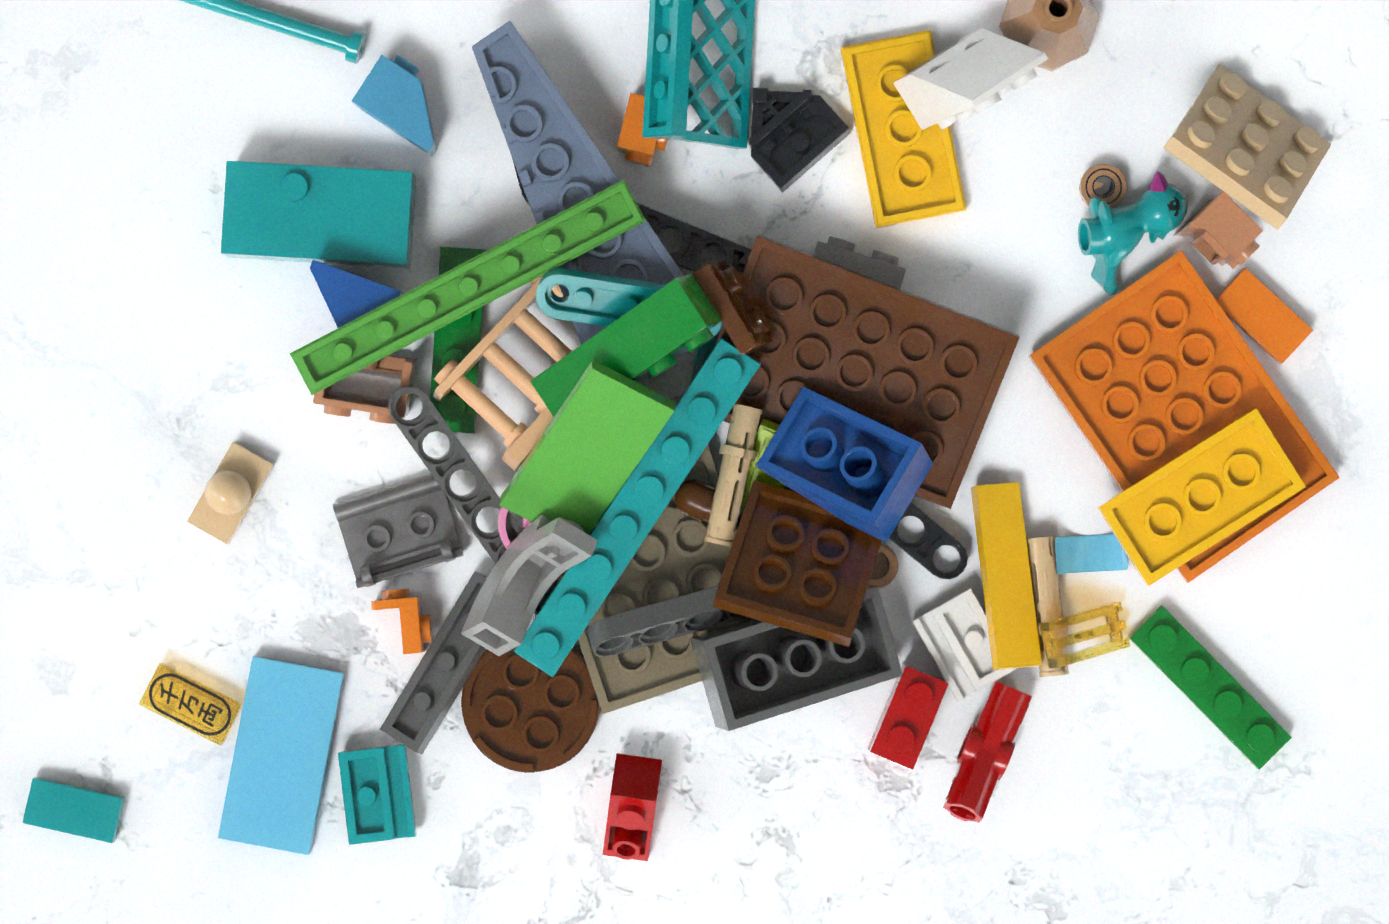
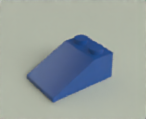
(846, 463)

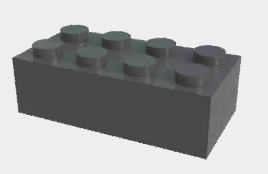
(769, 670)

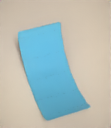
(1089, 554)

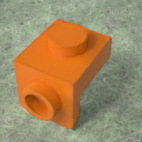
(415, 627)

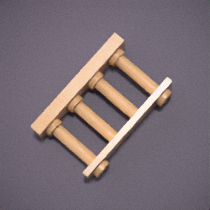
(517, 437)

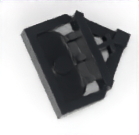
(792, 133)

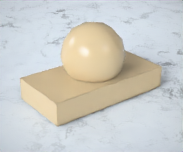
(230, 493)

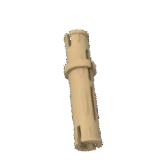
(733, 474)
(1046, 595)

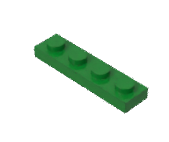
(455, 343)
(1209, 687)

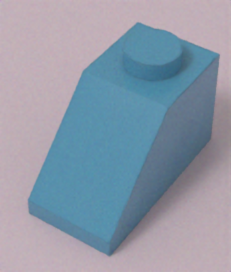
(398, 101)

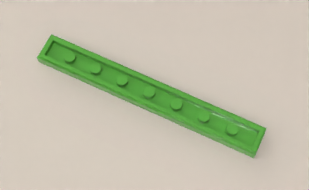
(467, 287)

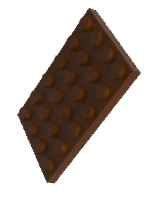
(875, 353)

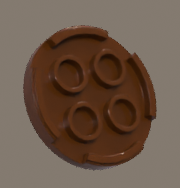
(527, 716)

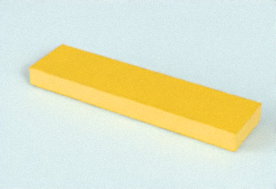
(1006, 576)

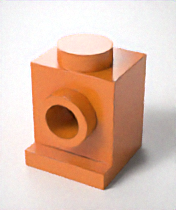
(637, 149)

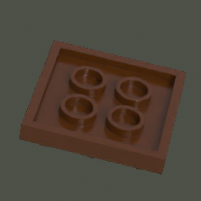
(797, 566)

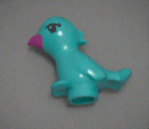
(1117, 230)

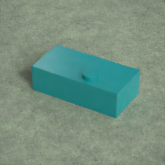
(318, 214)

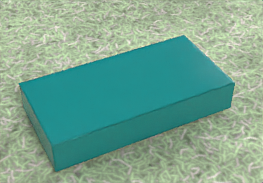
(73, 810)

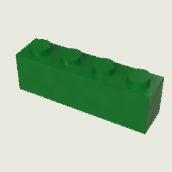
(638, 340)

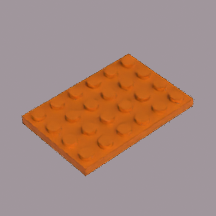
(1164, 374)

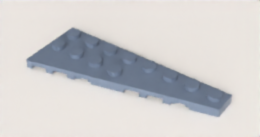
(561, 163)

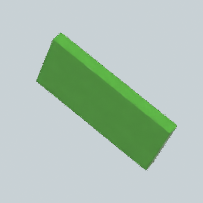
(588, 449)

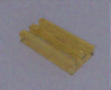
(1113, 628)

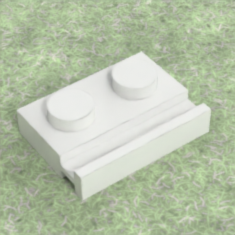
(960, 644)

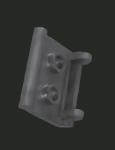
(398, 530)

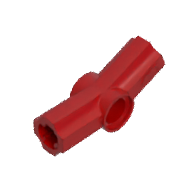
(986, 752)

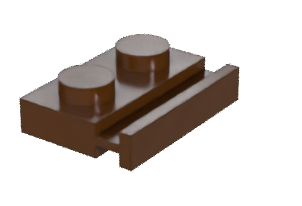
(743, 323)

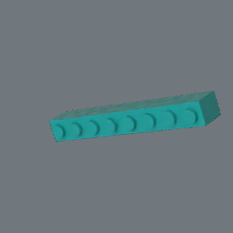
(638, 506)

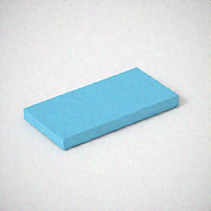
(281, 755)

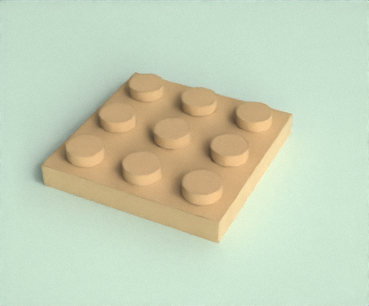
(1248, 146)

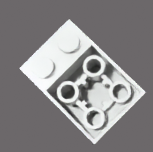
(967, 78)

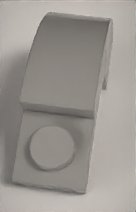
(521, 579)

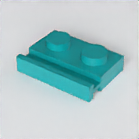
(377, 794)

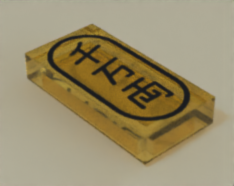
(191, 704)

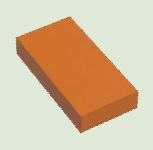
(1263, 316)

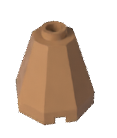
(1059, 37)

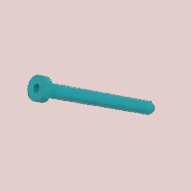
(350, 45)

